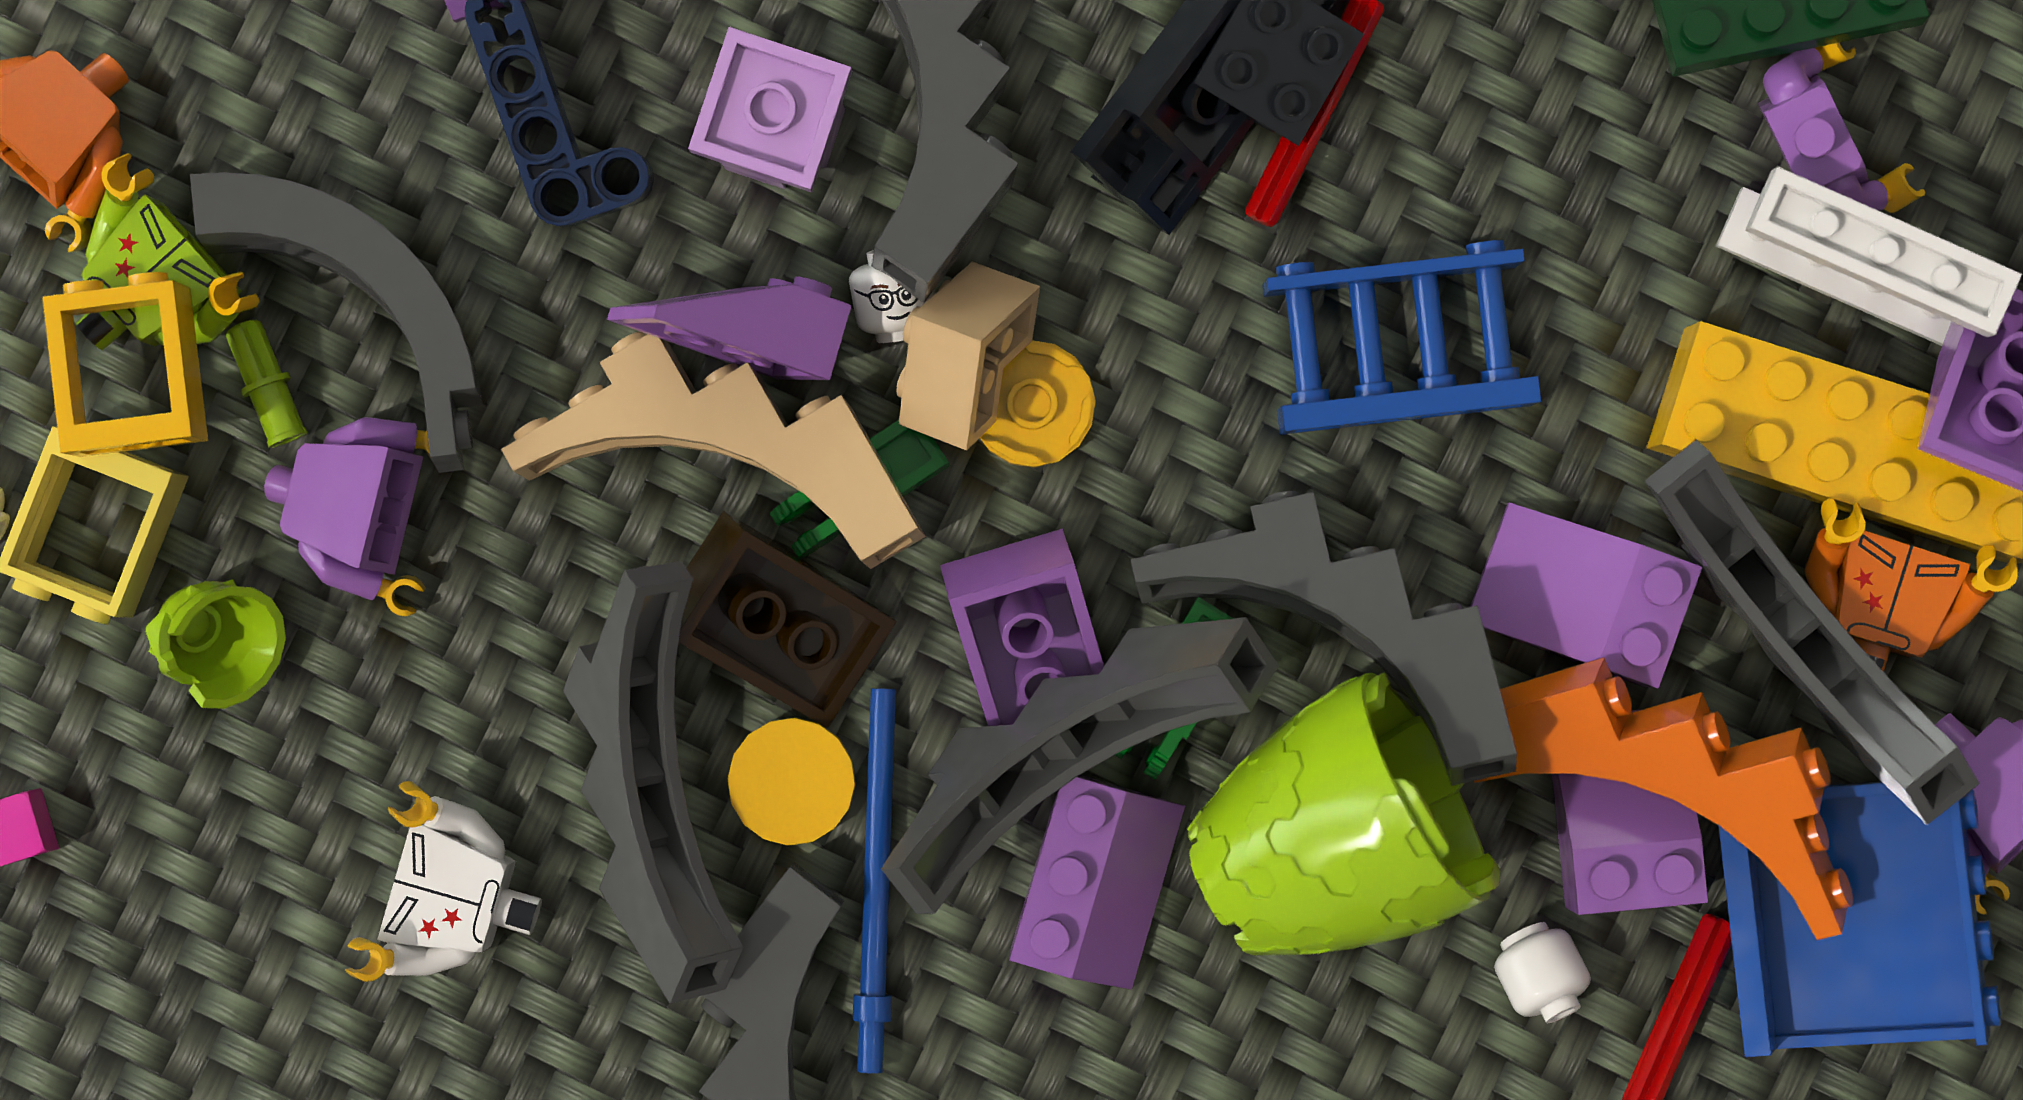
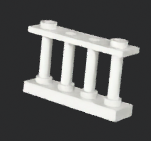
(1867, 258)

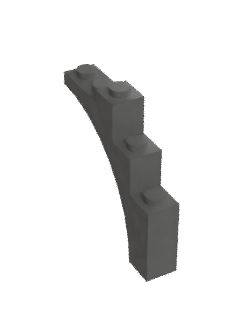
(955, 171)
(1286, 565)
(1806, 639)
(1068, 726)
(636, 787)
(767, 989)

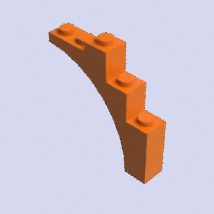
(1756, 791)

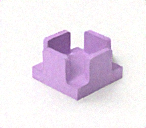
(771, 111)

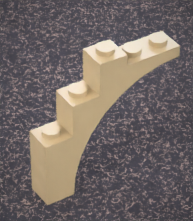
(734, 416)

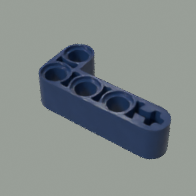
(540, 103)

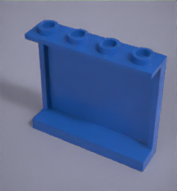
(1906, 946)

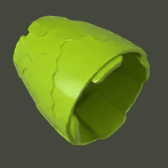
(1340, 831)

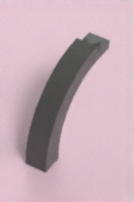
(307, 224)

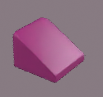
(25, 827)

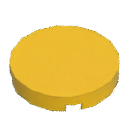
(1041, 407)
(791, 781)

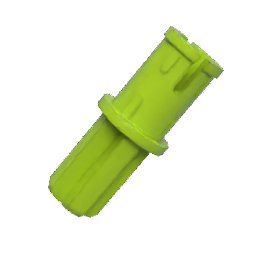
(265, 383)

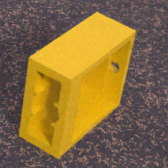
(187, 419)

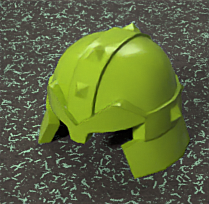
(218, 641)

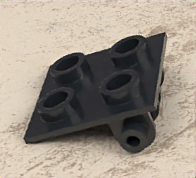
(1278, 62)

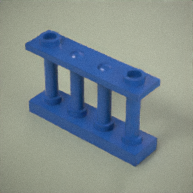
(1437, 389)

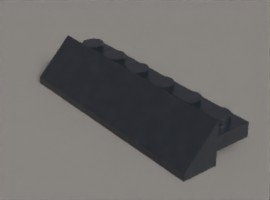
(1160, 130)

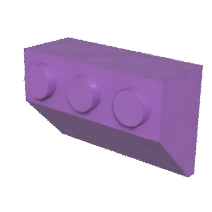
(1096, 882)

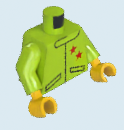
(146, 237)

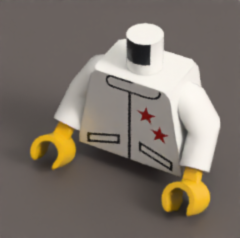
(445, 892)

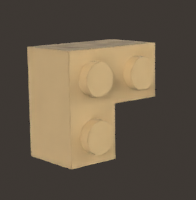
(960, 351)

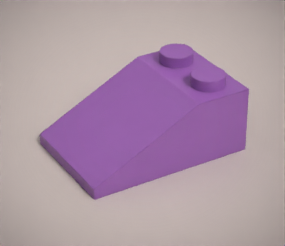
(776, 328)
(1978, 400)
(1584, 594)
(1021, 621)
(1625, 847)

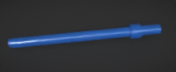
(872, 1004)

